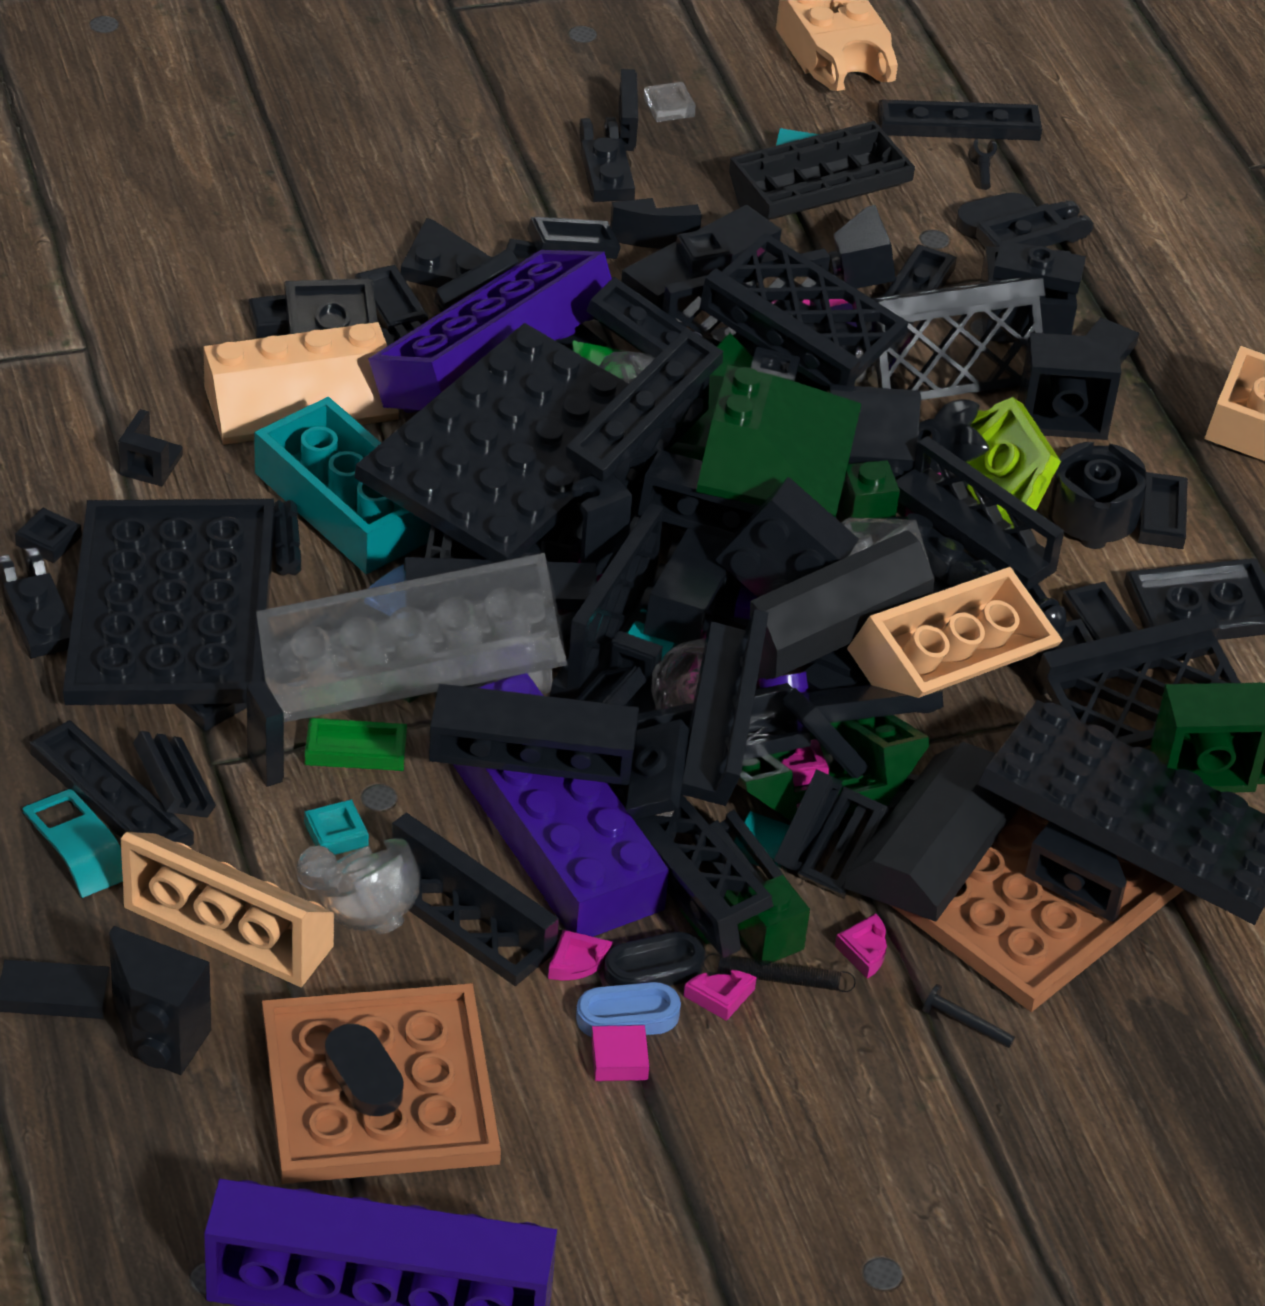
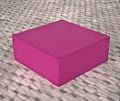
(620, 1053)

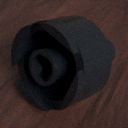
(1097, 493)

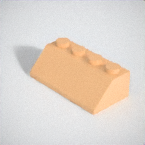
(278, 375)
(952, 635)
(225, 907)

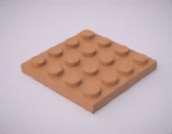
(446, 1091)

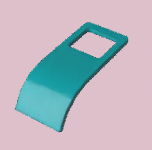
(82, 843)

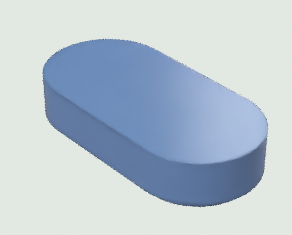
(629, 1005)

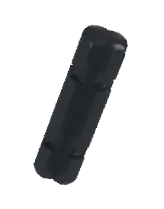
(287, 538)

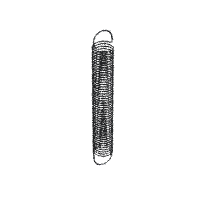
(787, 976)

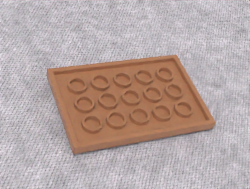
(1027, 934)

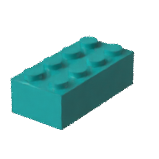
(313, 463)

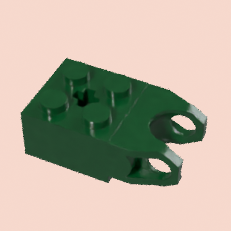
(1214, 733)

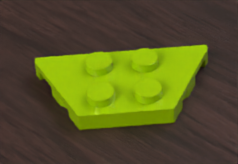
(1017, 453)

